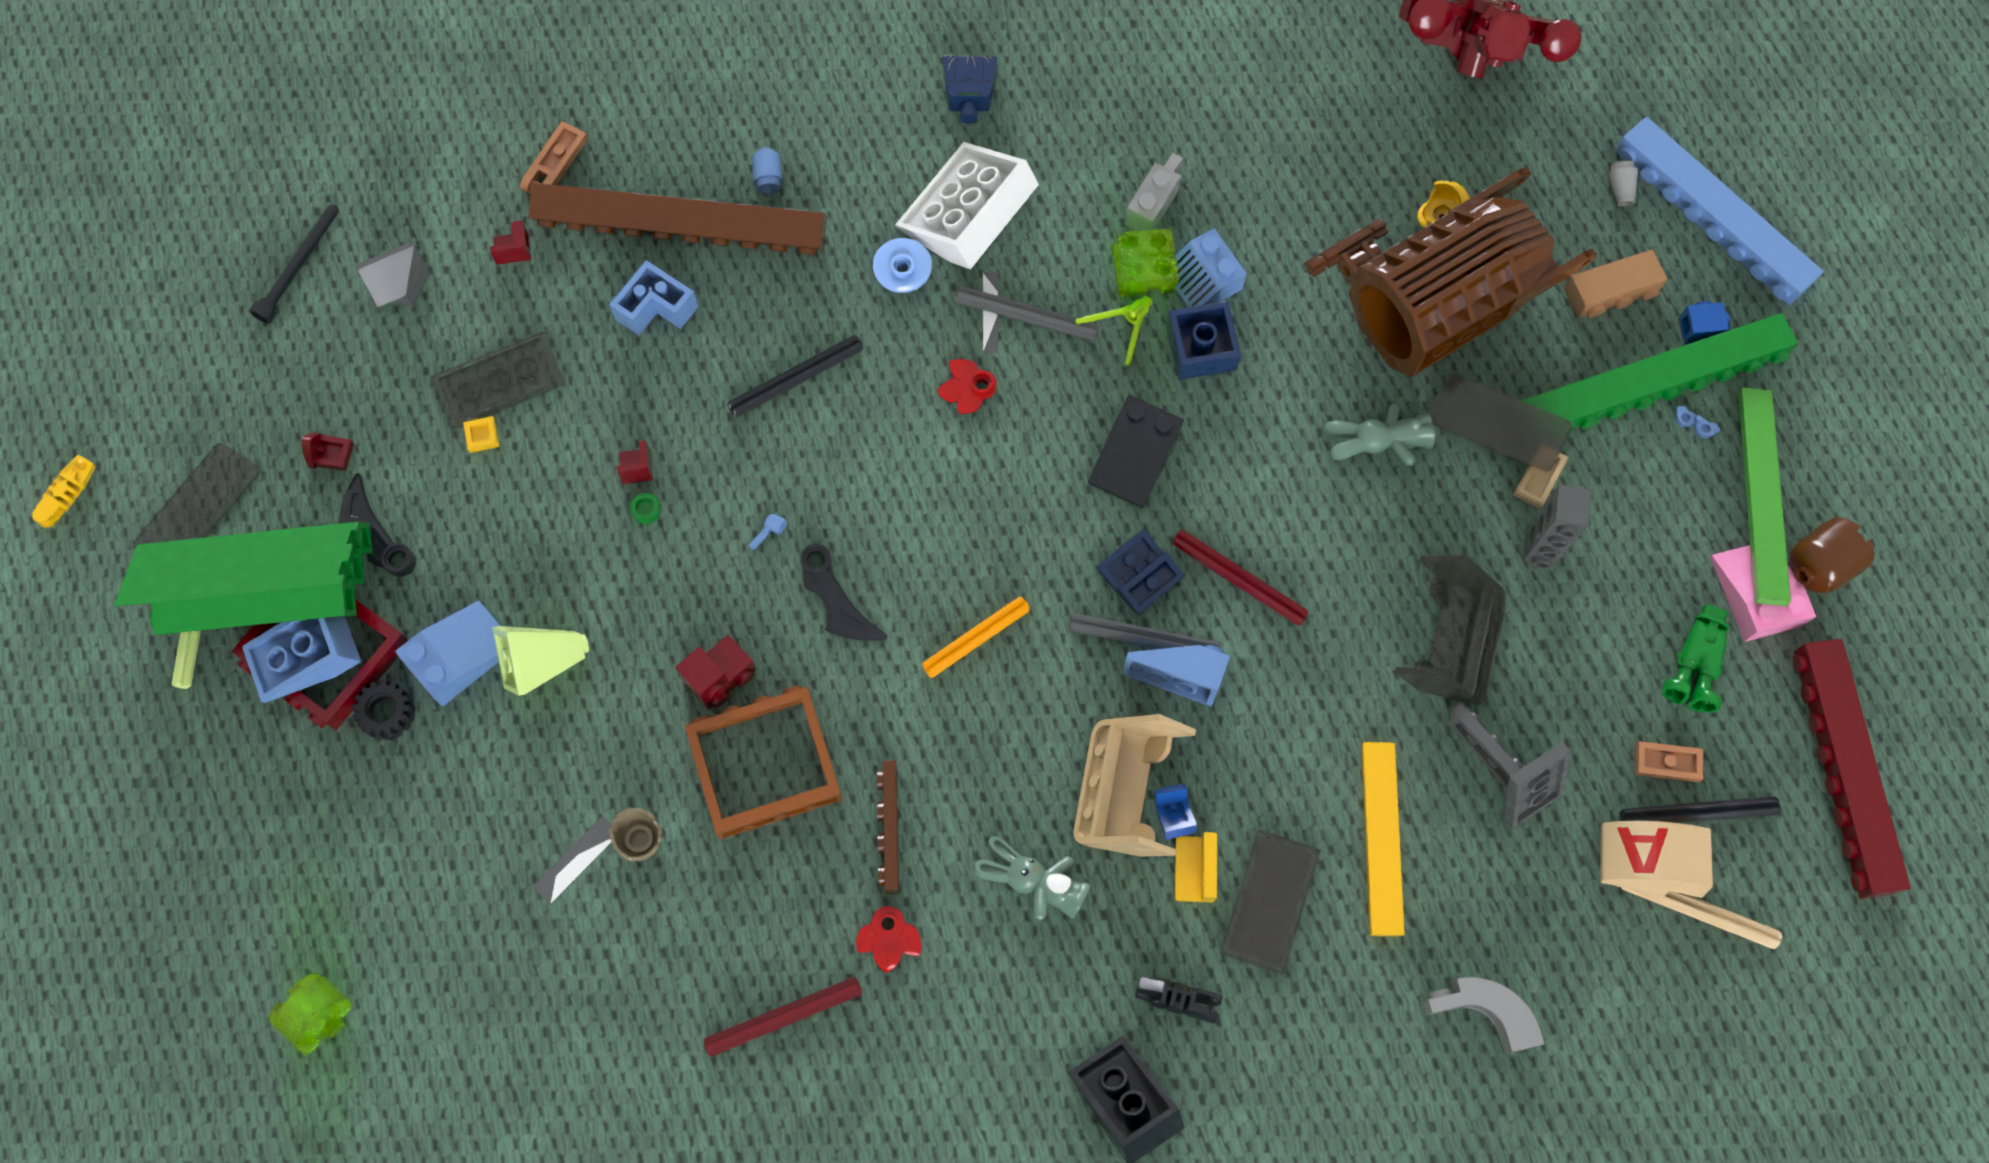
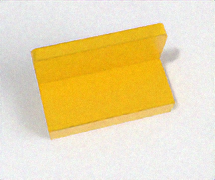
(1196, 868)

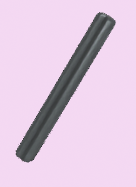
(1025, 313)
(1133, 633)

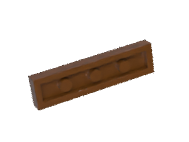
(888, 842)

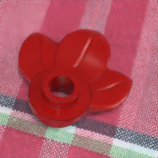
(962, 387)
(888, 943)

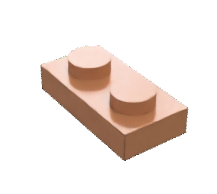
(1668, 761)

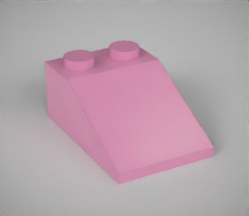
(1752, 618)

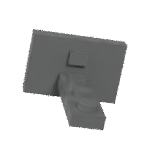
(1528, 786)

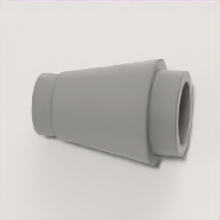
(1624, 182)

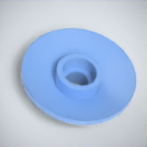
(902, 253)

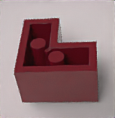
(717, 672)

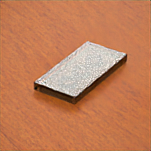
(498, 380)
(1270, 902)

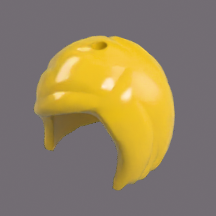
(1442, 199)

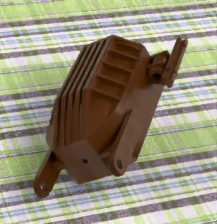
(1448, 277)

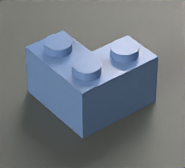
(651, 294)

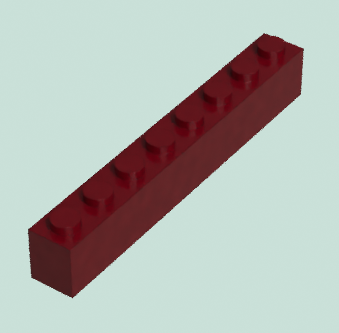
(1850, 769)

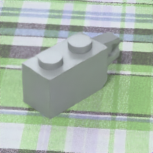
(1154, 195)

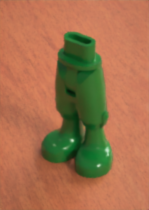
(1704, 653)

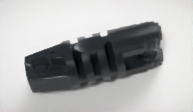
(1179, 998)

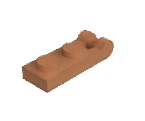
(555, 156)

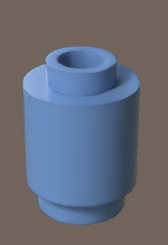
(767, 170)

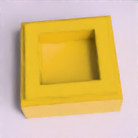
(481, 434)

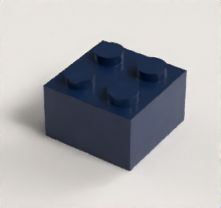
(1203, 340)

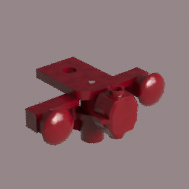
(1495, 33)

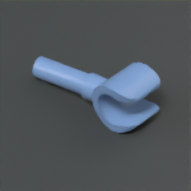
(772, 523)

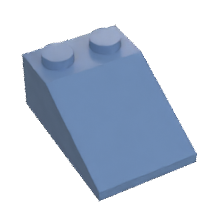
(452, 652)
(300, 655)
(1185, 670)

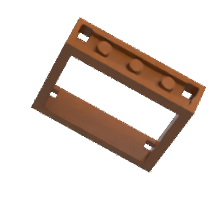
(773, 811)

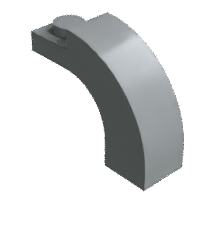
(1506, 1010)

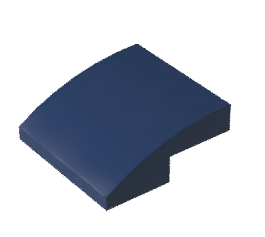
(1140, 571)

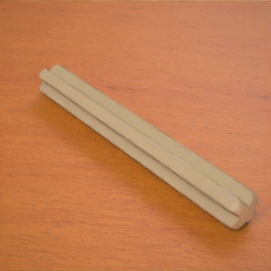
(1716, 916)

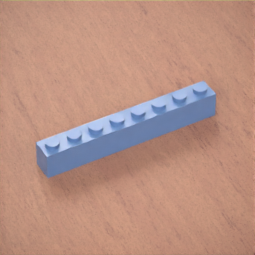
(1718, 211)

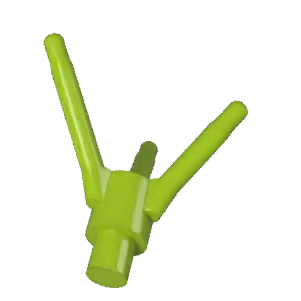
(1133, 313)

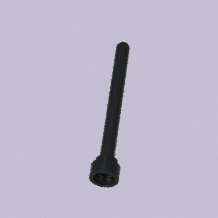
(265, 308)

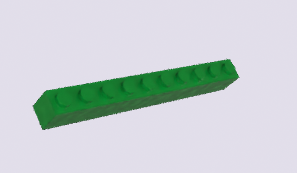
(1670, 373)

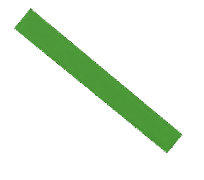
(1764, 497)

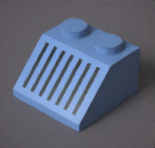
(1207, 271)

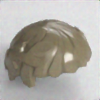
(635, 834)

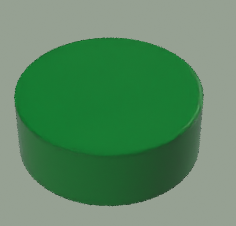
(645, 508)

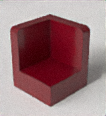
(512, 247)
(635, 465)

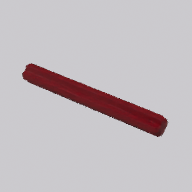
(1240, 577)
(782, 1016)

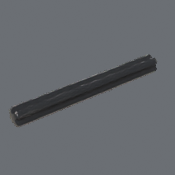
(795, 376)
(1704, 810)

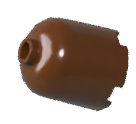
(1831, 556)

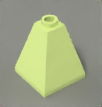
(535, 655)

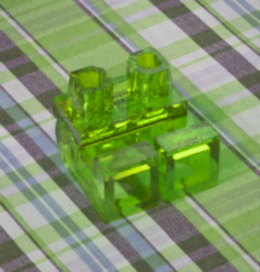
(1145, 262)

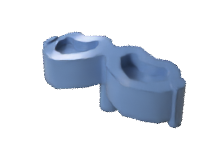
(1702, 427)

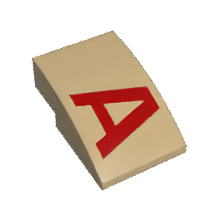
(1657, 857)

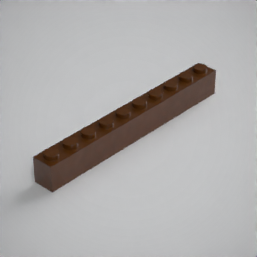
(677, 217)

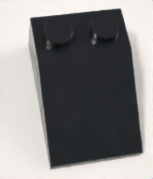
(1136, 451)
(1127, 1100)

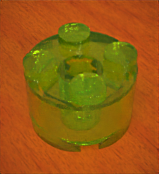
(310, 1013)

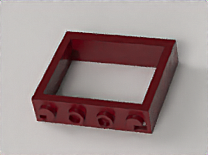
(370, 672)

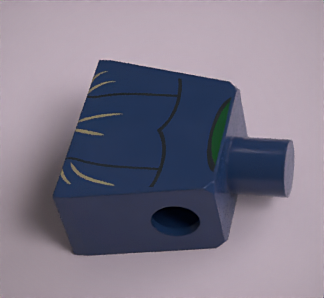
(969, 84)

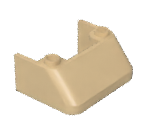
(1117, 783)

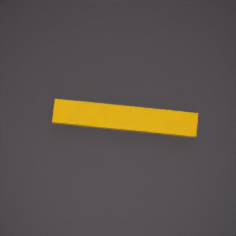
(1382, 839)

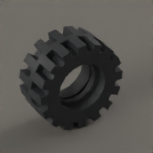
(374, 694)

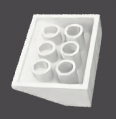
(968, 203)

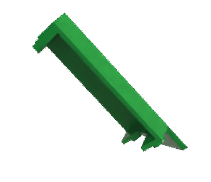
(248, 577)

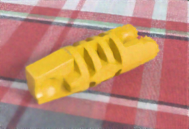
(63, 491)

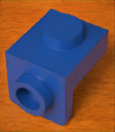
(1174, 811)

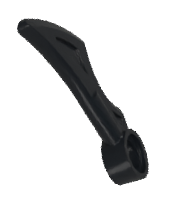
(357, 509)
(842, 616)

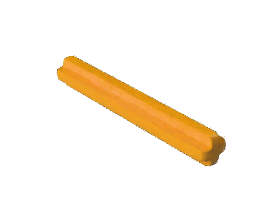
(975, 637)

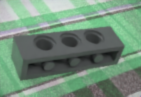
(1557, 525)

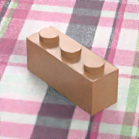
(1615, 284)

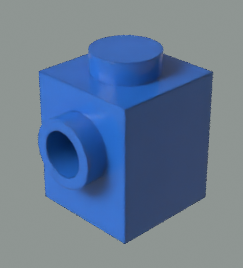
(1703, 321)

